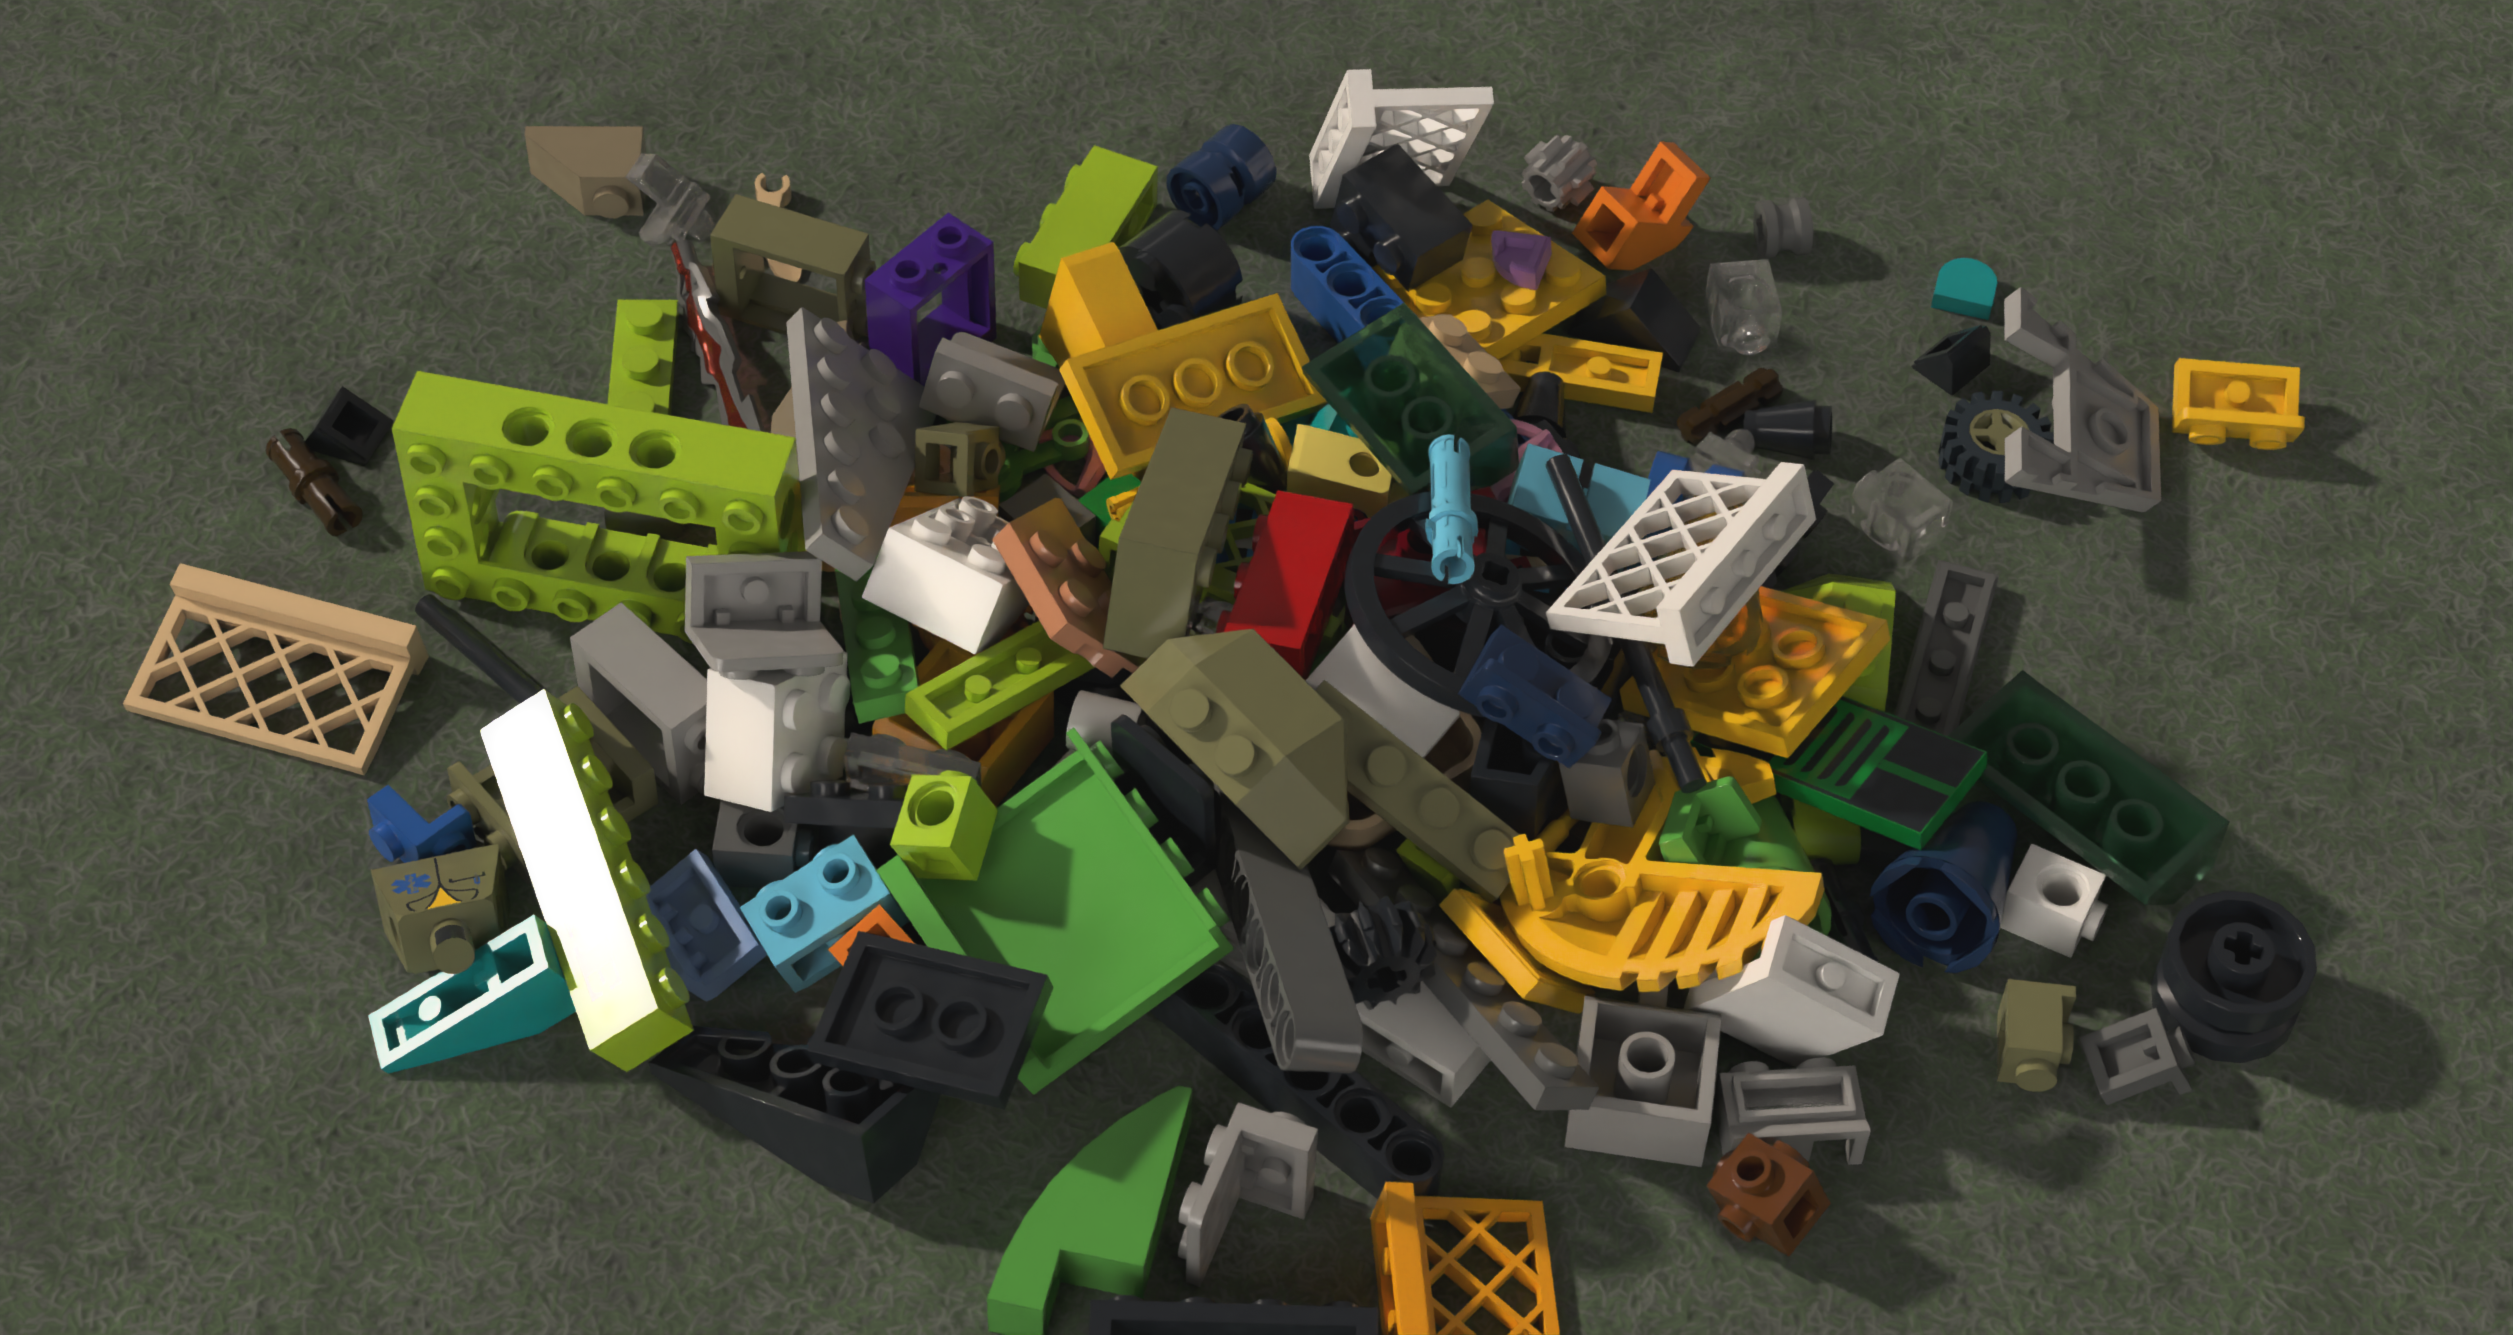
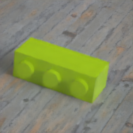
(1100, 204)

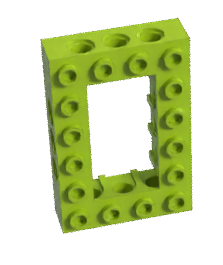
(475, 437)

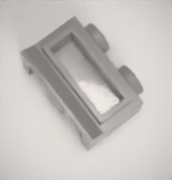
(1792, 1106)

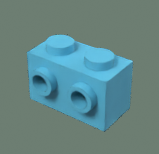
(816, 908)

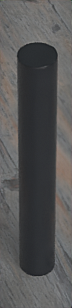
(476, 649)

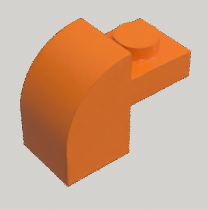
(1648, 220)

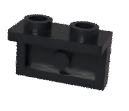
(847, 813)

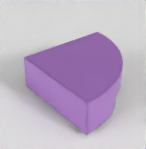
(1521, 257)

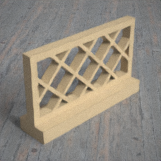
(306, 628)

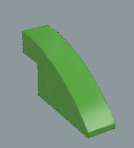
(1095, 1218)

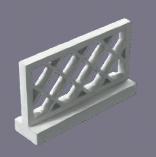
(1428, 124)
(1717, 574)

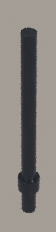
(1666, 723)

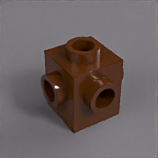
(1767, 1193)

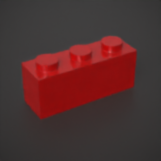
(1293, 575)

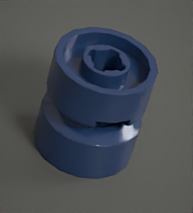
(1222, 176)

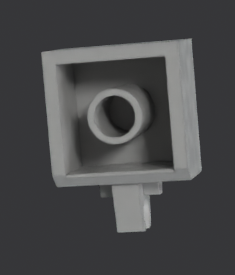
(1651, 1076)

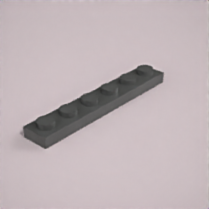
(1474, 990)

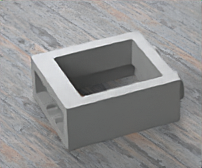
(647, 696)

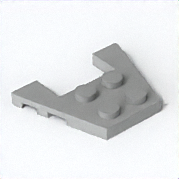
(2102, 423)

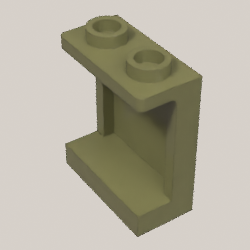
(630, 794)

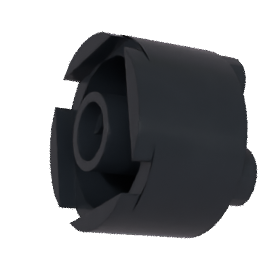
(1182, 269)

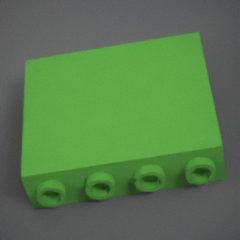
(1076, 896)

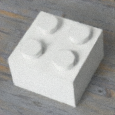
(774, 734)

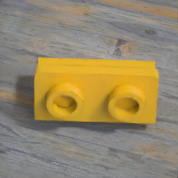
(2236, 402)

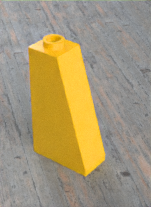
(1093, 306)

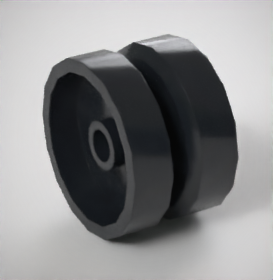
(2234, 975)

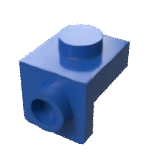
(406, 835)

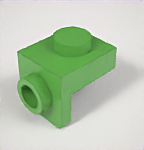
(1705, 821)

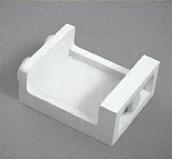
(1800, 996)

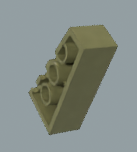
(1175, 531)

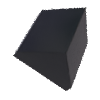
(1956, 358)

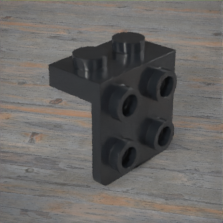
(1174, 792)

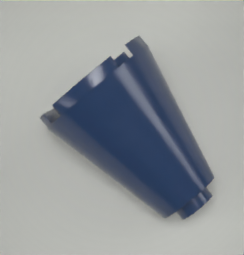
(1951, 892)

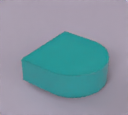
(1965, 288)

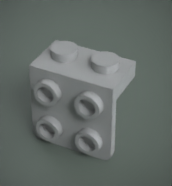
(992, 387)
(758, 614)
(1255, 1159)

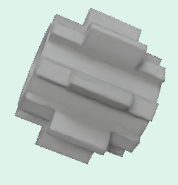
(1559, 173)

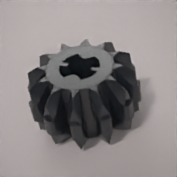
(1384, 951)

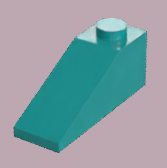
(502, 997)

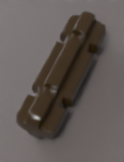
(1729, 405)

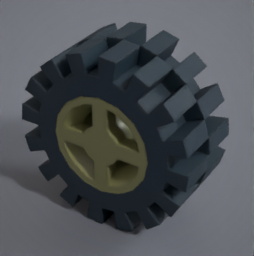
(1982, 425)

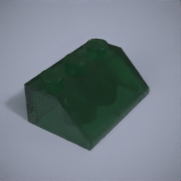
(1404, 392)

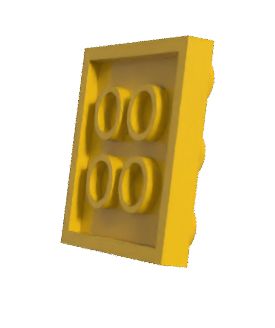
(1490, 306)
(1785, 684)

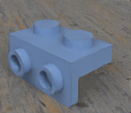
(705, 927)

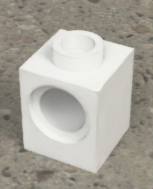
(2054, 879)

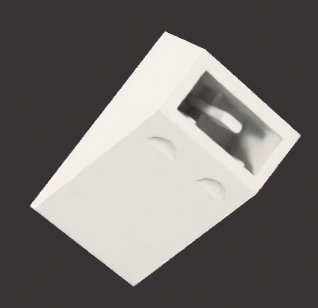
(949, 575)

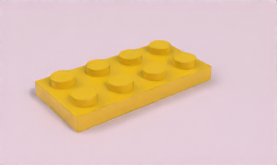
(1194, 366)

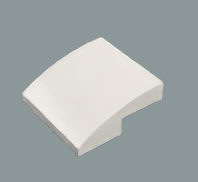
(1382, 695)

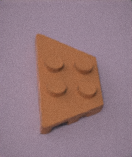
(1063, 582)

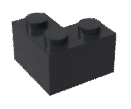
(1399, 219)

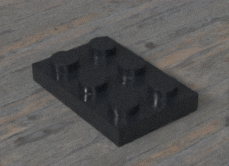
(931, 1019)

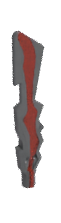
(712, 338)

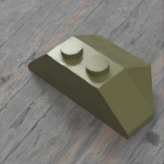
(1252, 733)

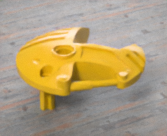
(1631, 916)

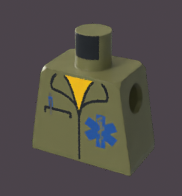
(443, 908)

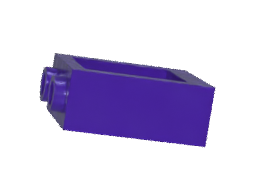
(913, 279)

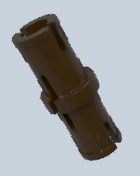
(313, 482)

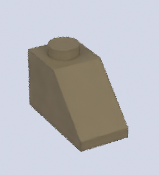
(589, 166)

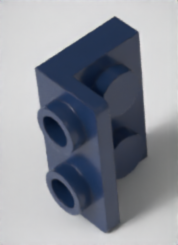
(1535, 697)

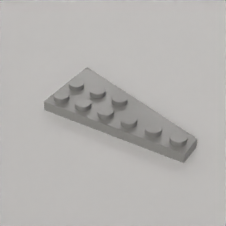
(852, 440)

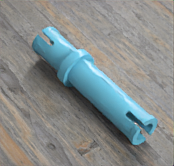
(1451, 520)

